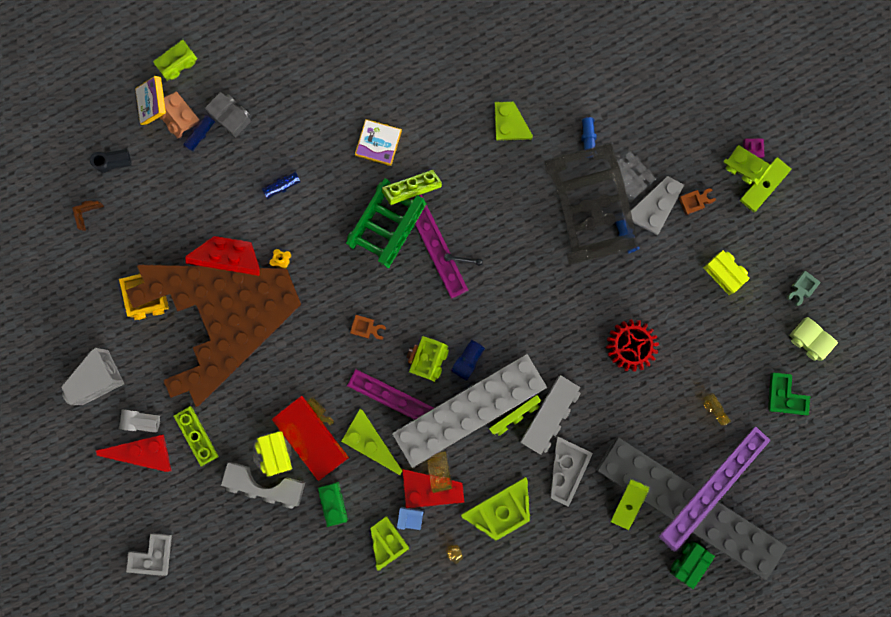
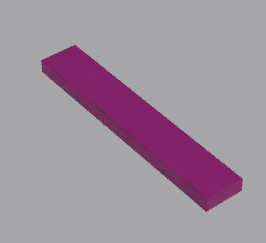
(437, 249)
(388, 395)

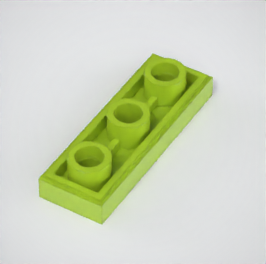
(411, 187)
(758, 193)
(515, 416)
(202, 446)
(630, 504)

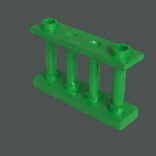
(395, 239)

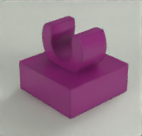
(755, 146)

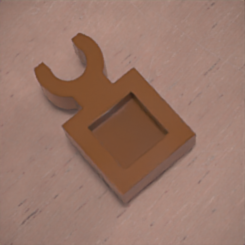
(694, 201)
(364, 327)

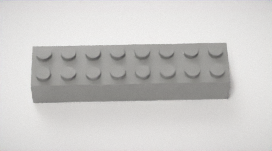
(469, 410)

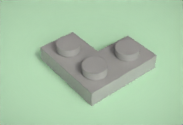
(156, 560)

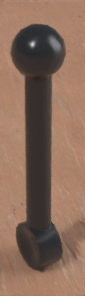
(448, 257)

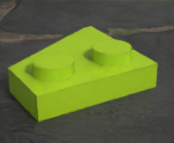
(510, 123)
(387, 542)

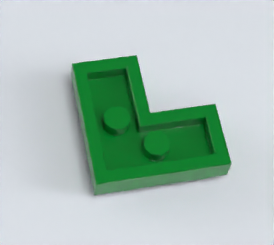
(781, 398)

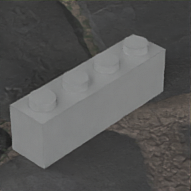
(550, 415)

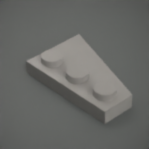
(656, 206)
(568, 469)

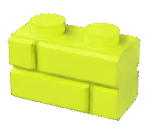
(726, 272)
(273, 453)

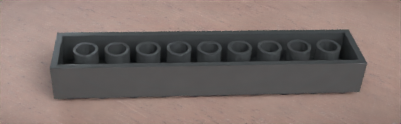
(670, 495)

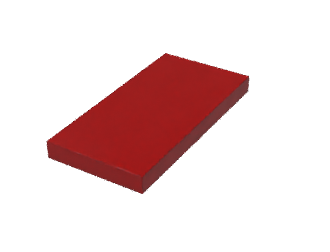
(310, 438)

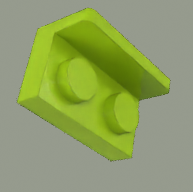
(175, 60)
(747, 165)
(429, 359)

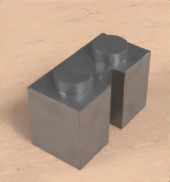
(227, 114)

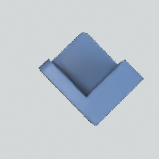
(410, 518)

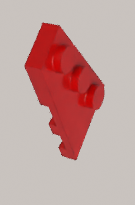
(419, 491)

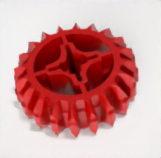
(636, 354)

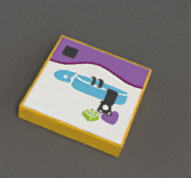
(150, 100)
(378, 142)

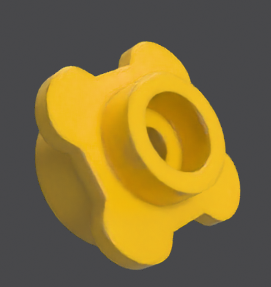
(282, 264)

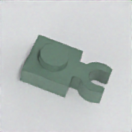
(804, 286)

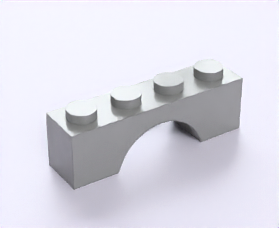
(239, 478)

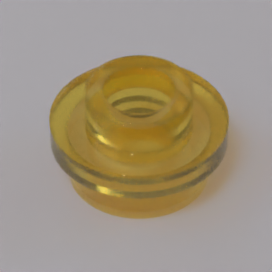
(454, 554)

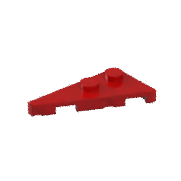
(146, 453)

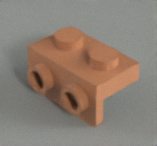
(178, 115)

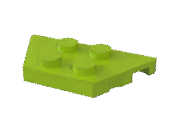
(502, 511)

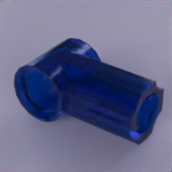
(466, 363)

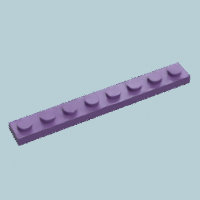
(714, 489)

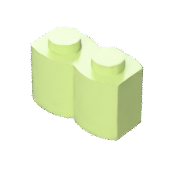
(813, 339)

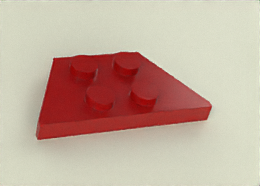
(225, 255)

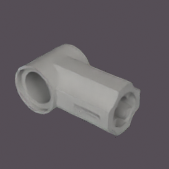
(138, 421)

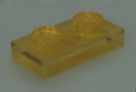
(439, 472)

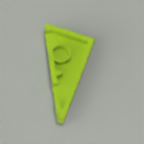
(366, 440)

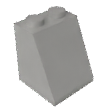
(92, 378)

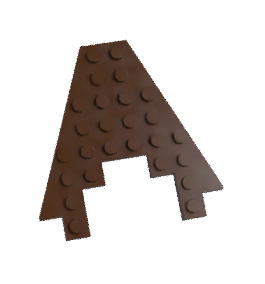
(235, 309)

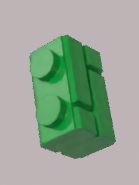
(333, 504)
(692, 564)

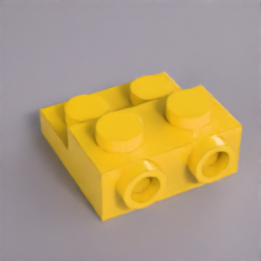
(156, 306)

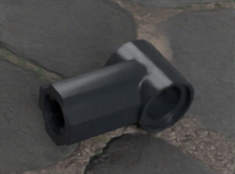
(113, 160)

